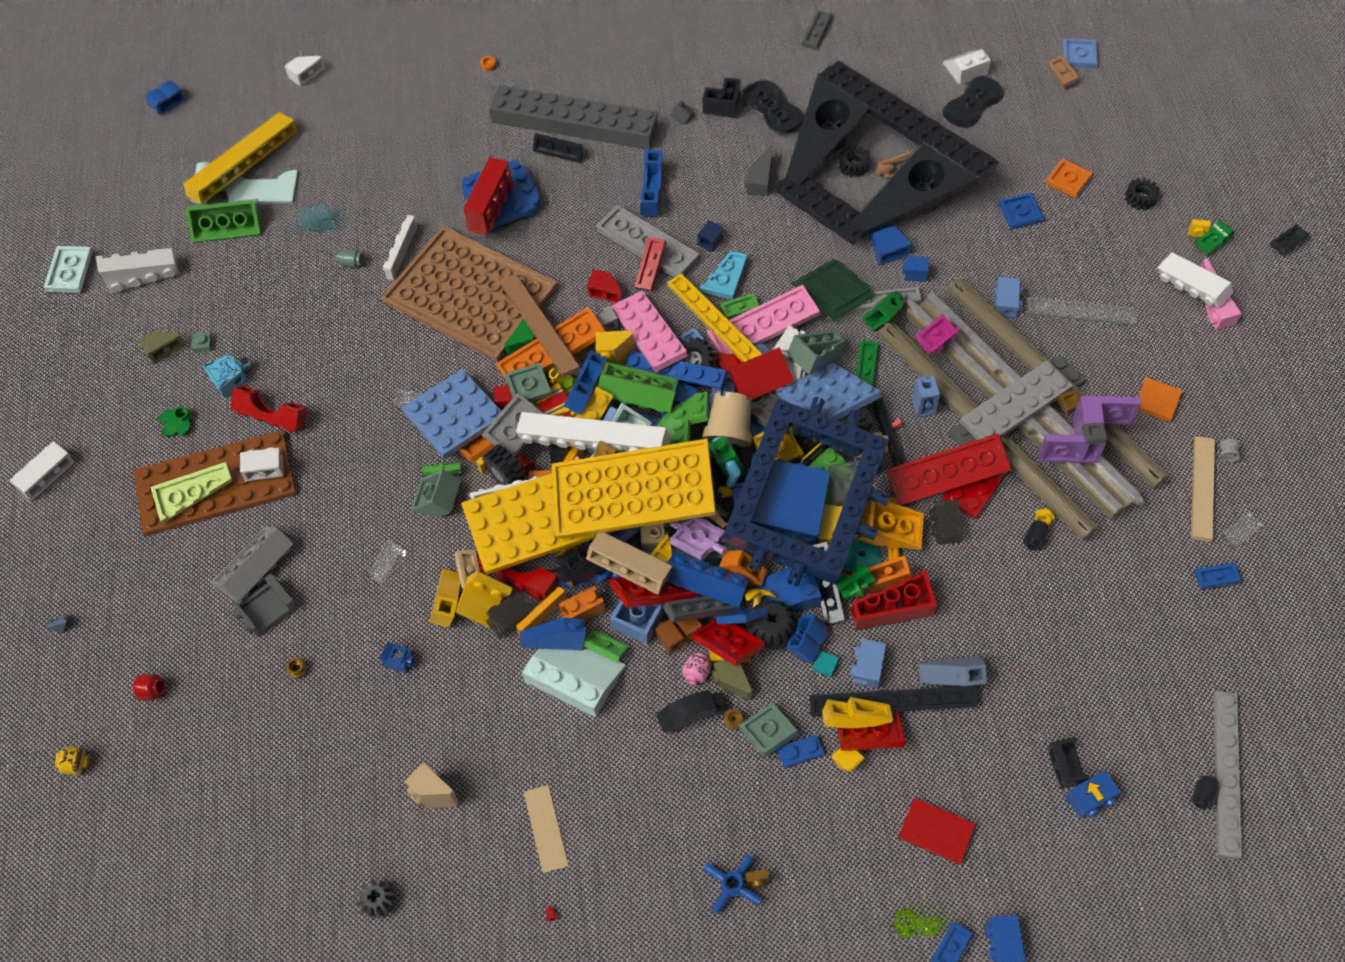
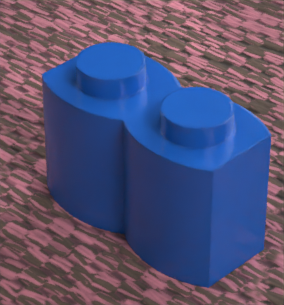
(165, 97)
(807, 638)

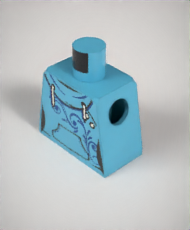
(227, 373)

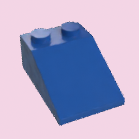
(796, 597)

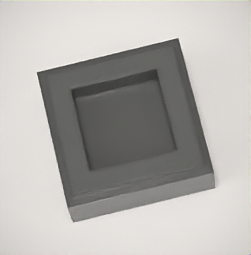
(1094, 433)

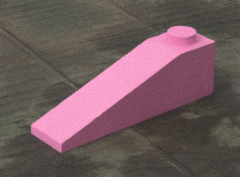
(1227, 314)

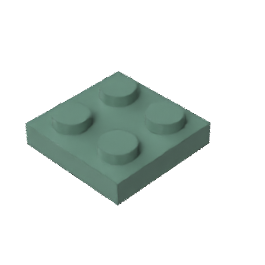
(528, 382)
(768, 730)

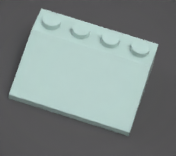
(574, 676)

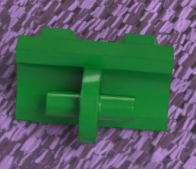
(855, 583)

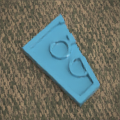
(726, 277)

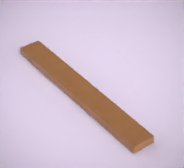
(539, 325)

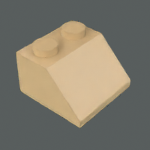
(429, 789)

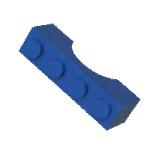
(652, 183)
(585, 382)

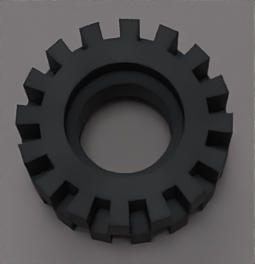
(854, 168)
(1142, 201)

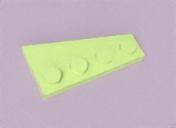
(183, 492)

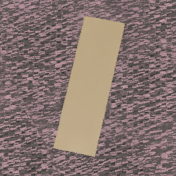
(545, 829)

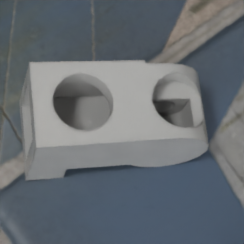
(608, 319)

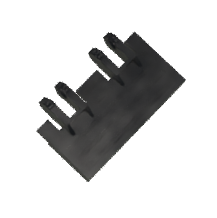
(577, 568)

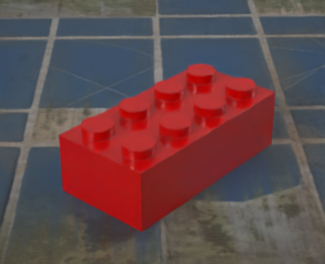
(488, 196)

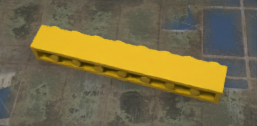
(239, 158)

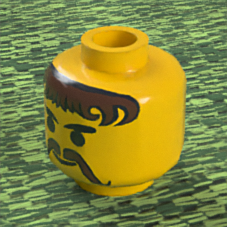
(71, 760)

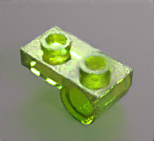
(926, 926)

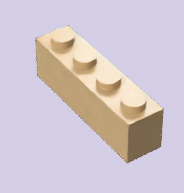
(629, 562)

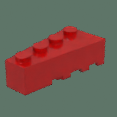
(895, 603)

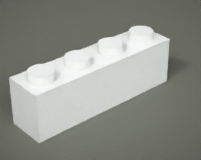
(1195, 280)

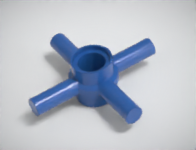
(729, 892)

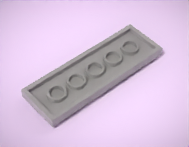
(633, 235)
(1016, 402)

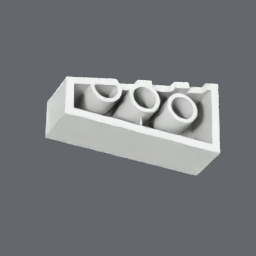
(137, 269)

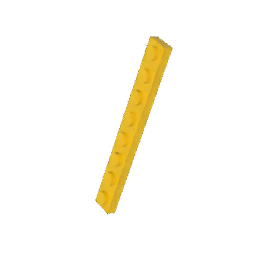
(713, 318)

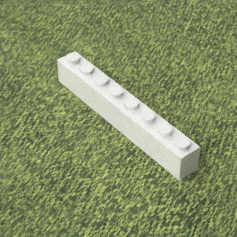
(587, 433)

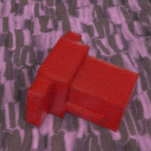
(551, 914)

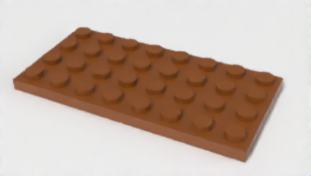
(229, 499)

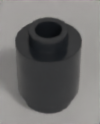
(1036, 535)
(1205, 792)

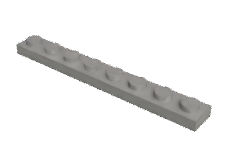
(1227, 773)

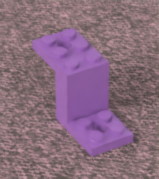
(1089, 410)

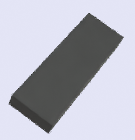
(816, 29)

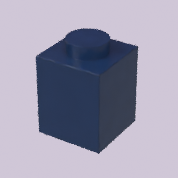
(710, 235)

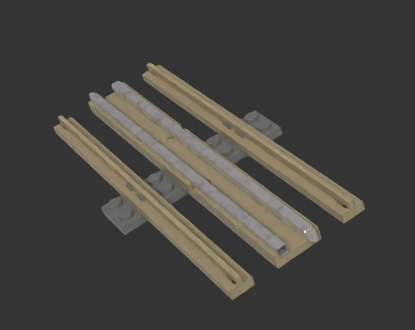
(991, 374)

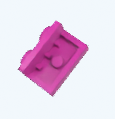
(937, 333)

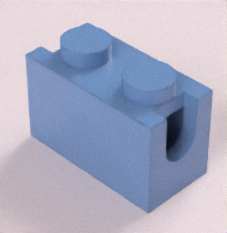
(1007, 296)
(926, 394)
(869, 663)

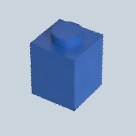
(915, 268)

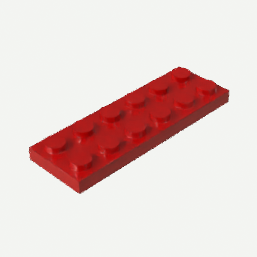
(948, 469)

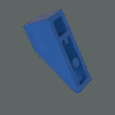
(557, 634)

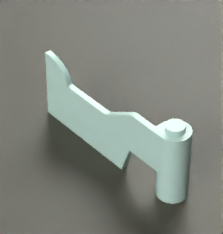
(266, 190)

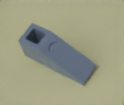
(955, 671)

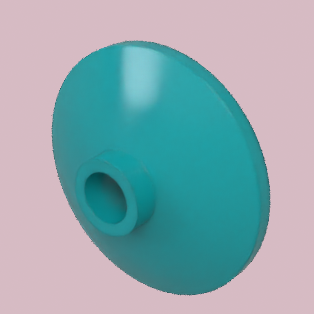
(871, 558)

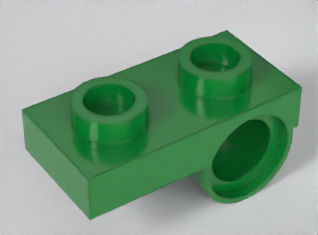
(1217, 236)

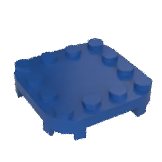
(521, 200)

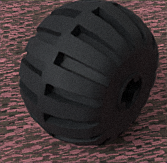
(777, 633)

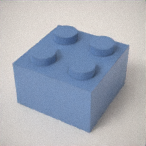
(637, 621)

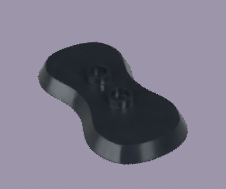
(968, 108)
(777, 112)

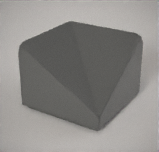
(682, 112)

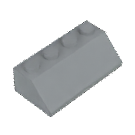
(252, 563)

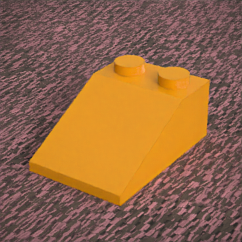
(895, 524)

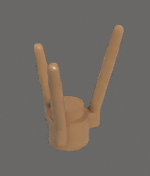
(885, 166)

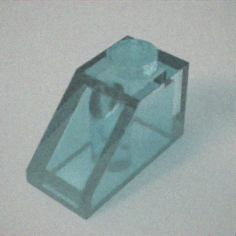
(315, 218)

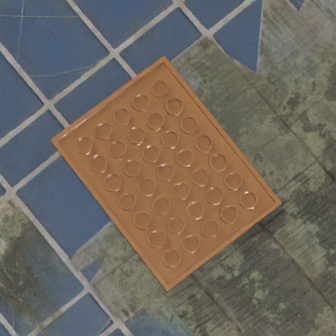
(459, 292)

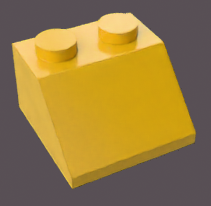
(615, 345)

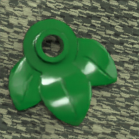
(175, 422)

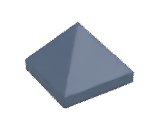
(58, 624)

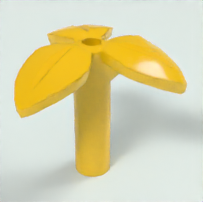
(757, 594)

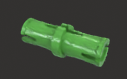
(452, 468)

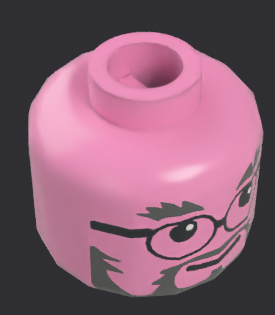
(696, 668)

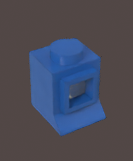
(397, 657)

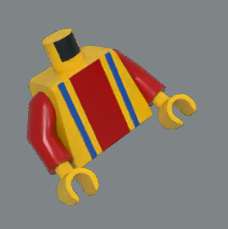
(554, 404)

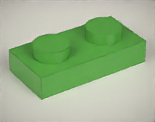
(738, 306)
(605, 645)

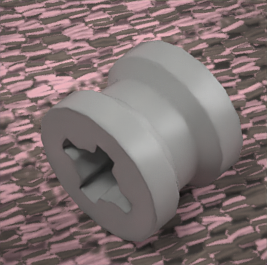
(1229, 450)

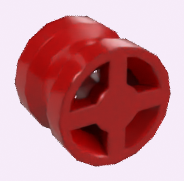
(526, 465)

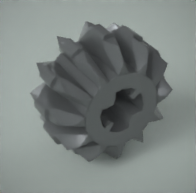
(368, 896)

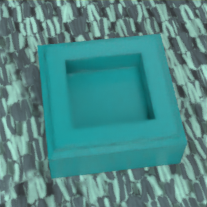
(825, 664)

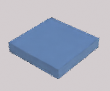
(1080, 52)

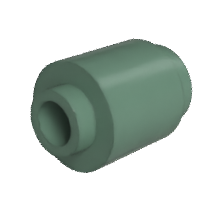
(349, 257)

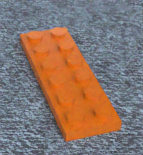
(575, 334)

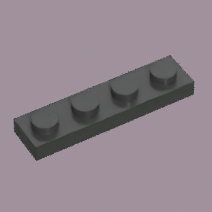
(696, 608)

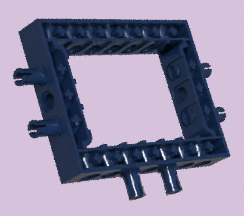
(785, 550)

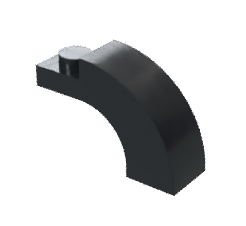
(691, 708)

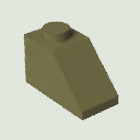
(160, 344)
(732, 679)

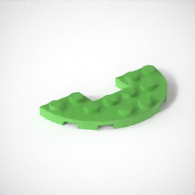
(685, 414)

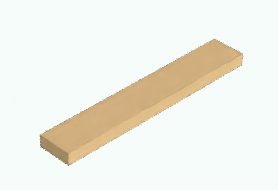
(1202, 489)

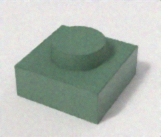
(201, 342)

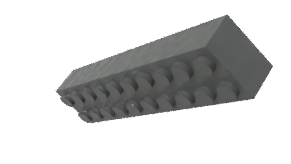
(574, 117)

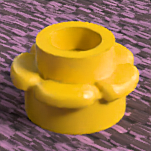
(1045, 515)

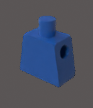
(889, 245)

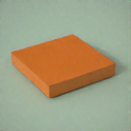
(1069, 178)
(1158, 399)

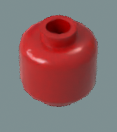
(148, 687)

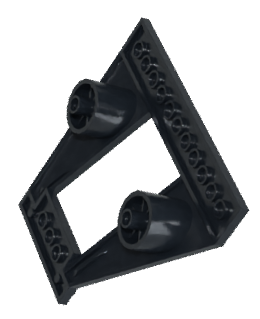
(933, 172)

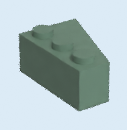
(816, 349)

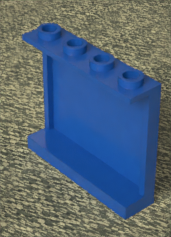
(792, 500)

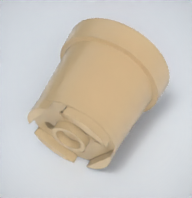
(730, 418)

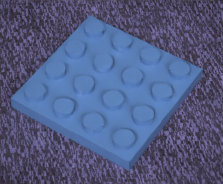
(836, 386)
(451, 413)

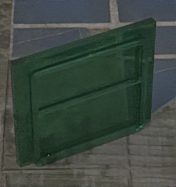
(835, 289)

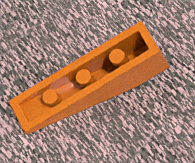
(889, 573)

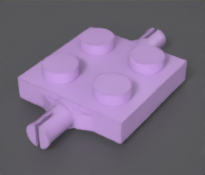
(697, 537)

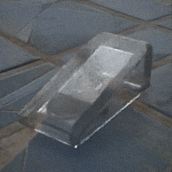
(387, 561)

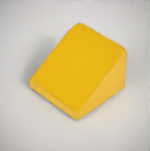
(847, 759)

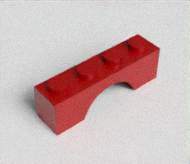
(249, 402)
(537, 584)

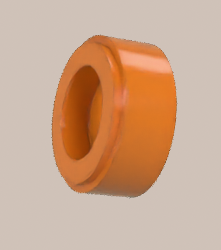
(488, 63)

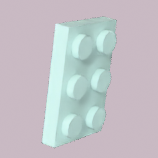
(68, 269)

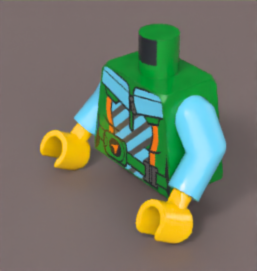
(728, 462)

